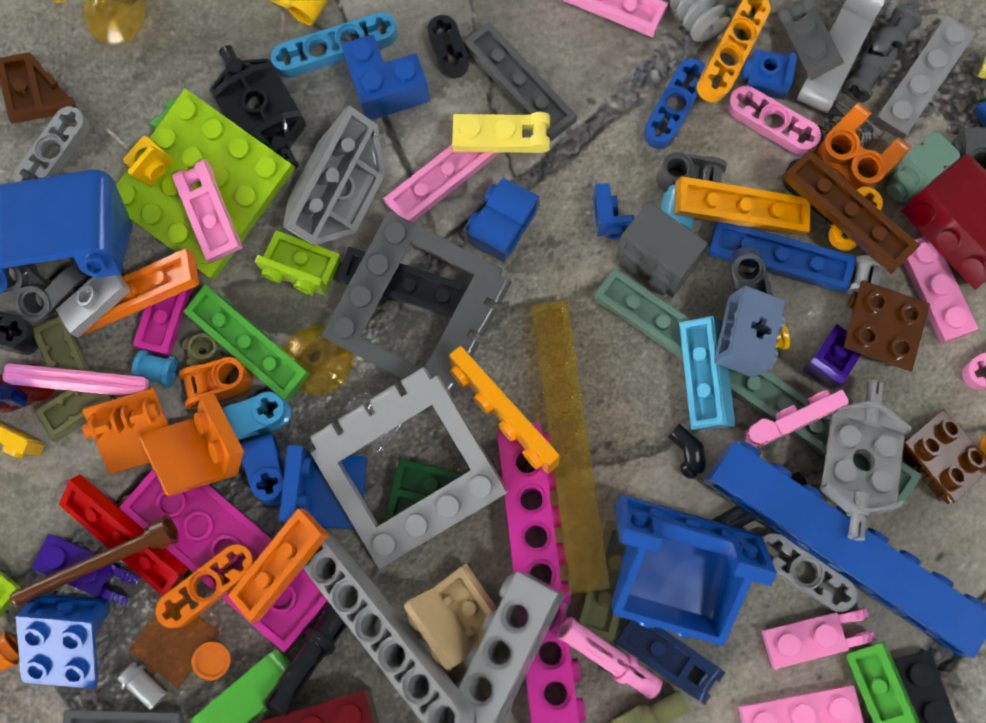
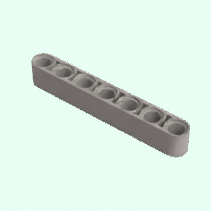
(392, 636)

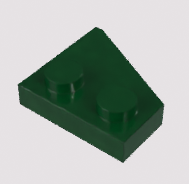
(415, 482)

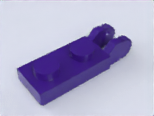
(59, 554)

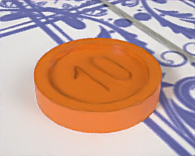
(211, 660)

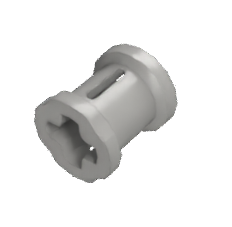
(867, 270)

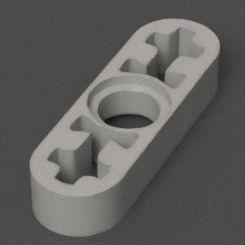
(56, 126)
(834, 579)

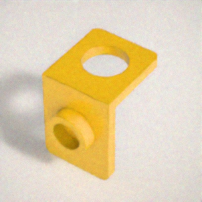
(150, 164)

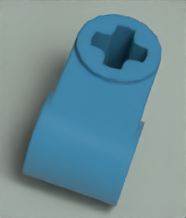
(250, 418)

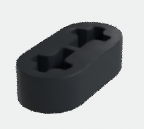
(441, 48)

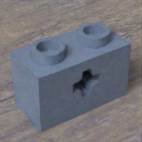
(750, 332)

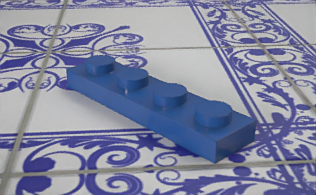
(785, 256)

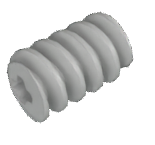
(700, 17)

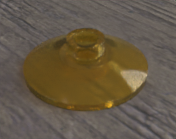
(118, 24)
(332, 367)

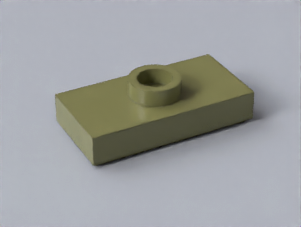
(59, 347)
(65, 414)

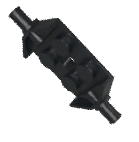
(277, 120)

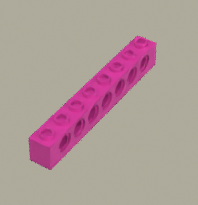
(523, 560)

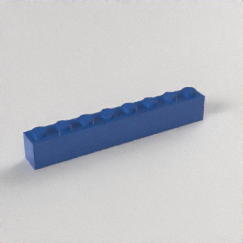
(870, 564)

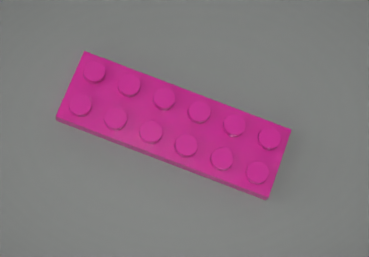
(208, 526)

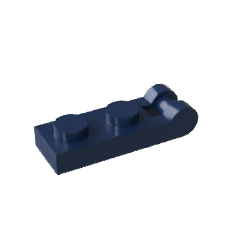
(670, 658)

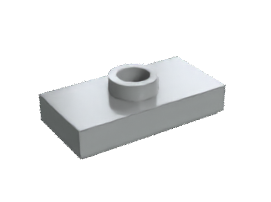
(91, 303)

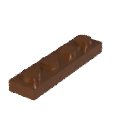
(850, 211)

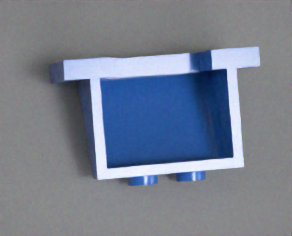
(685, 570)

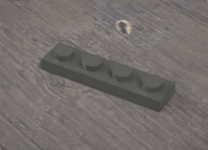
(518, 78)

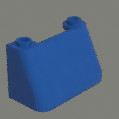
(64, 219)

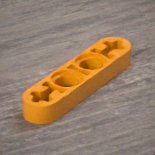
(733, 46)

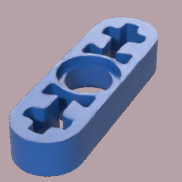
(676, 118)

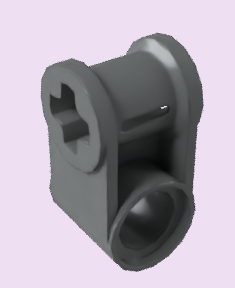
(690, 166)
(757, 279)

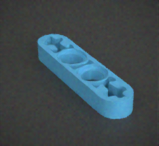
(332, 39)

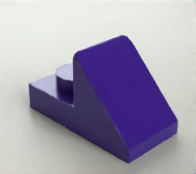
(831, 362)

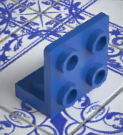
(307, 488)
(60, 640)

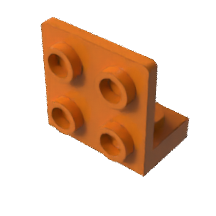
(194, 449)

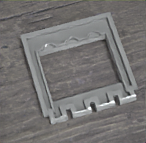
(432, 513)

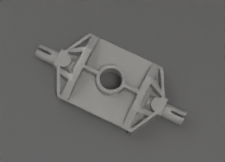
(878, 436)

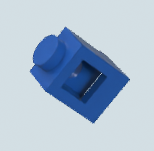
(770, 73)

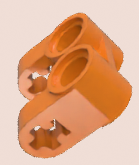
(855, 155)

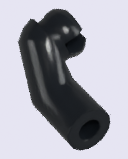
(693, 452)

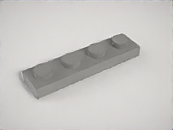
(924, 77)

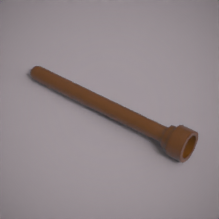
(160, 534)

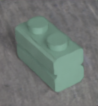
(921, 167)

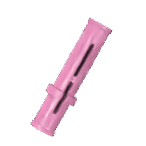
(622, 666)

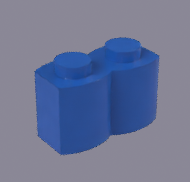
(502, 219)

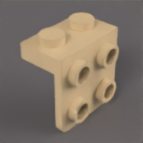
(451, 616)

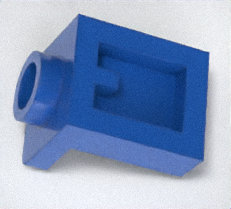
(606, 213)

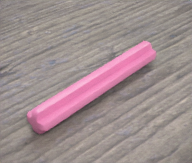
(73, 380)

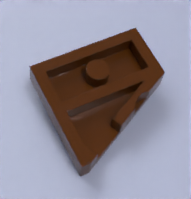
(29, 89)

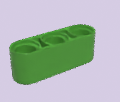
(244, 697)

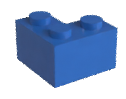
(381, 85)

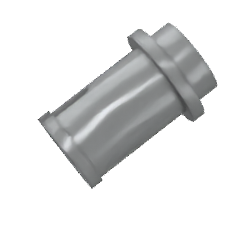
(142, 686)

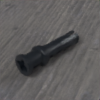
(318, 643)

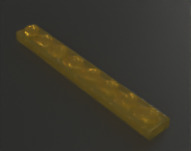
(570, 440)

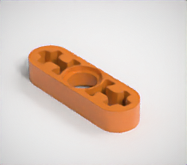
(177, 594)

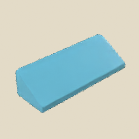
(706, 382)

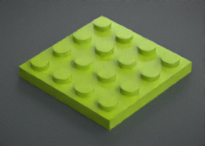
(243, 169)

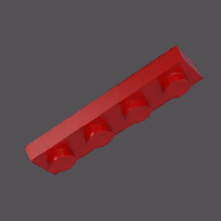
(113, 527)

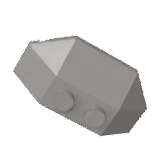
(337, 181)

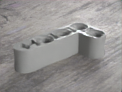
(848, 36)

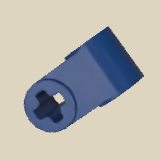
(262, 464)

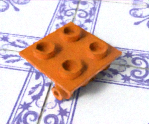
(118, 428)

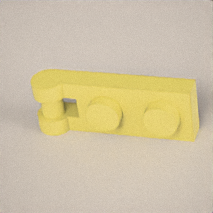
(500, 133)

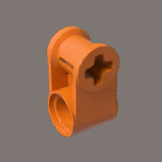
(211, 379)

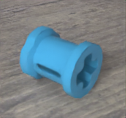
(156, 368)

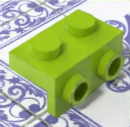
(299, 263)

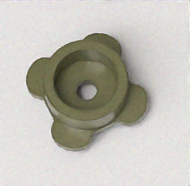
(201, 342)

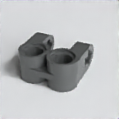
(52, 292)

